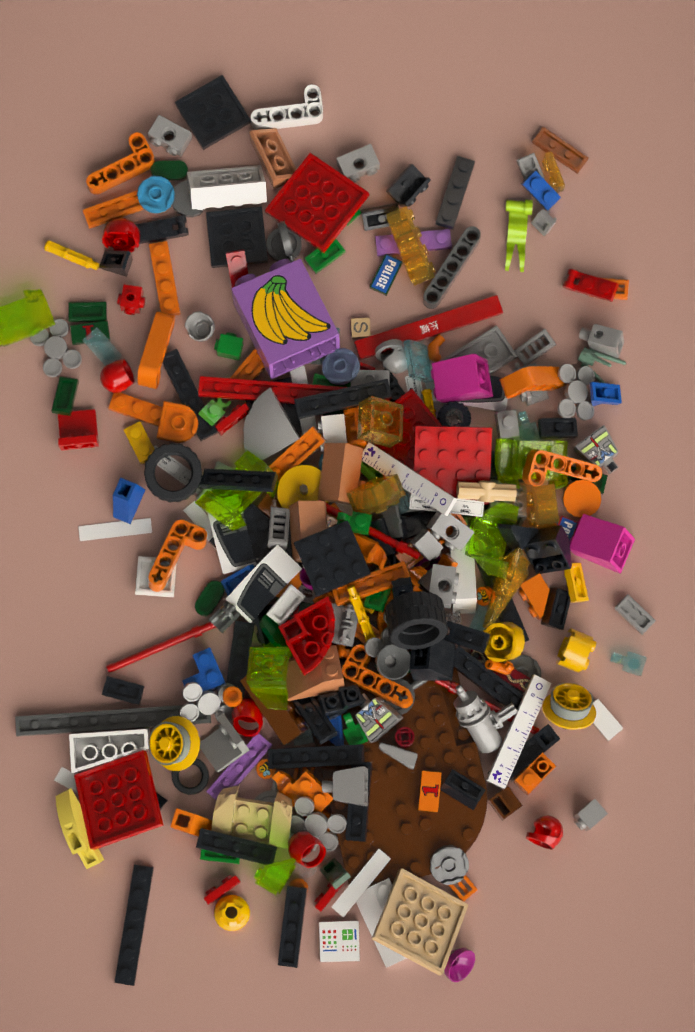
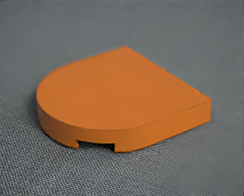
(177, 423)

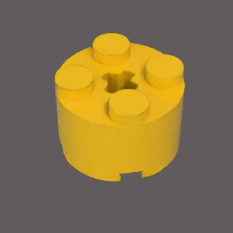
(512, 642)
(575, 651)

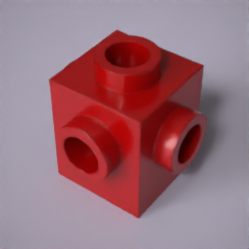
(131, 299)

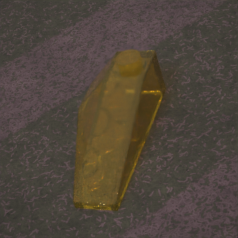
(506, 588)

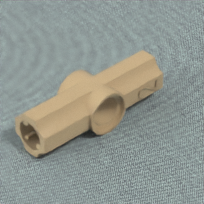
(486, 491)

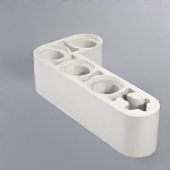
(286, 112)

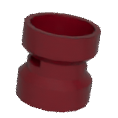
(402, 739)

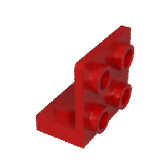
(78, 430)

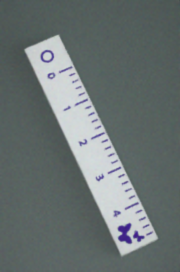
(409, 479)
(518, 731)

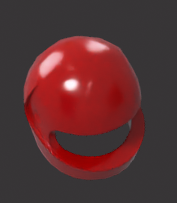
(115, 378)
(247, 712)
(547, 832)
(301, 845)

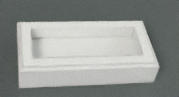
(286, 605)
(605, 721)

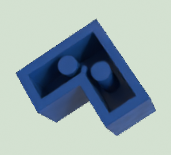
(210, 674)

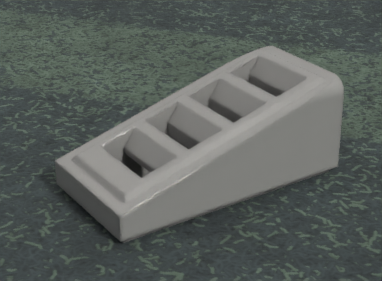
(537, 337)
(278, 538)
(403, 756)

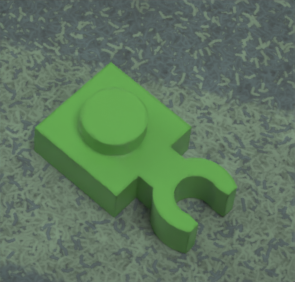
(214, 411)

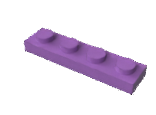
(433, 240)
(241, 767)

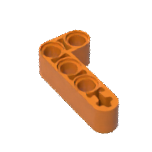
(117, 167)
(155, 349)
(531, 379)
(563, 467)
(172, 556)
(378, 682)

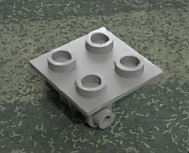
(345, 625)

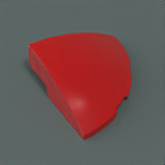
(310, 634)

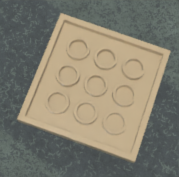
(420, 921)

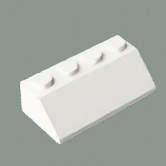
(226, 187)
(371, 906)

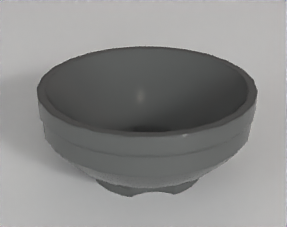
(401, 665)

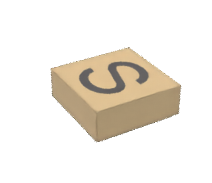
(360, 327)

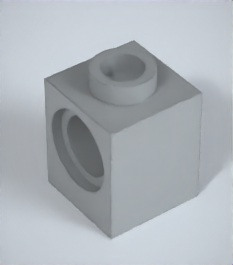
(427, 545)

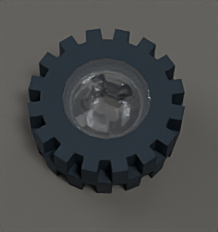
(457, 410)

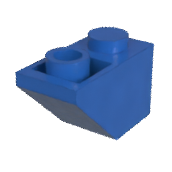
(126, 500)

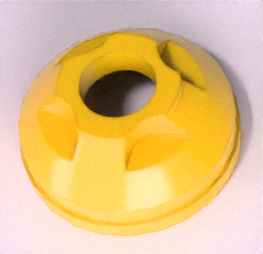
(242, 915)

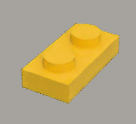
(139, 441)
(576, 583)

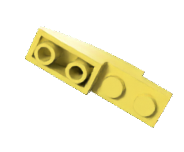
(74, 828)

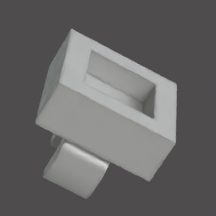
(543, 222)

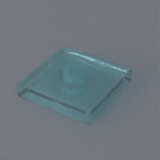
(417, 361)

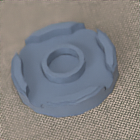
(341, 366)

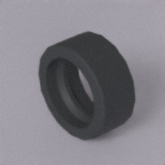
(192, 790)

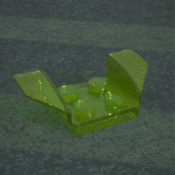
(487, 542)
(268, 675)

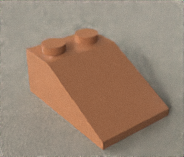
(321, 680)

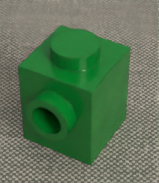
(229, 346)

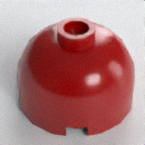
(121, 235)

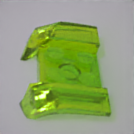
(24, 317)
(512, 455)
(229, 504)

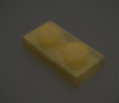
(555, 179)

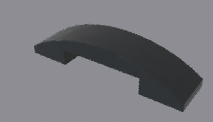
(534, 747)

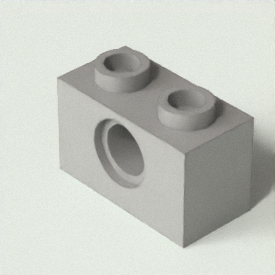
(164, 127)
(363, 155)
(459, 536)
(444, 574)
(590, 815)

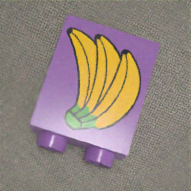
(285, 317)

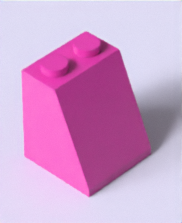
(461, 379)
(602, 543)

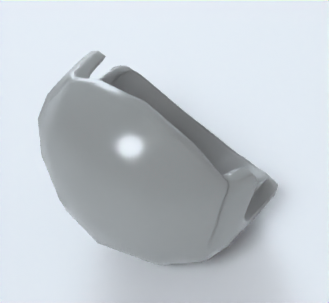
(200, 326)

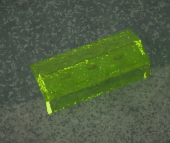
(275, 876)

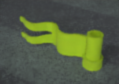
(517, 229)

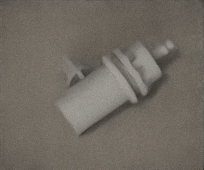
(481, 723)

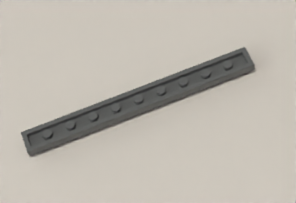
(98, 720)

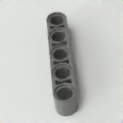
(455, 259)

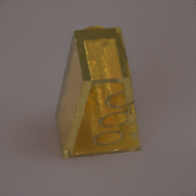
(409, 245)

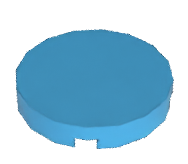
(156, 194)

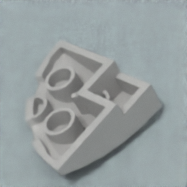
(268, 427)

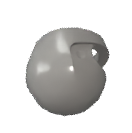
(395, 361)

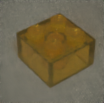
(380, 421)
(376, 494)
(543, 506)

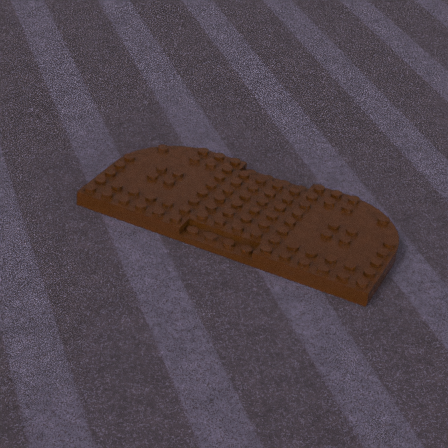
(393, 814)

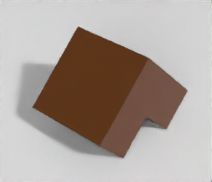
(505, 803)

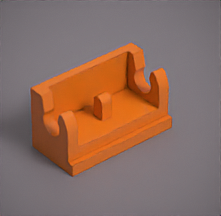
(351, 425)

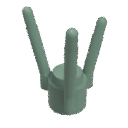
(589, 356)

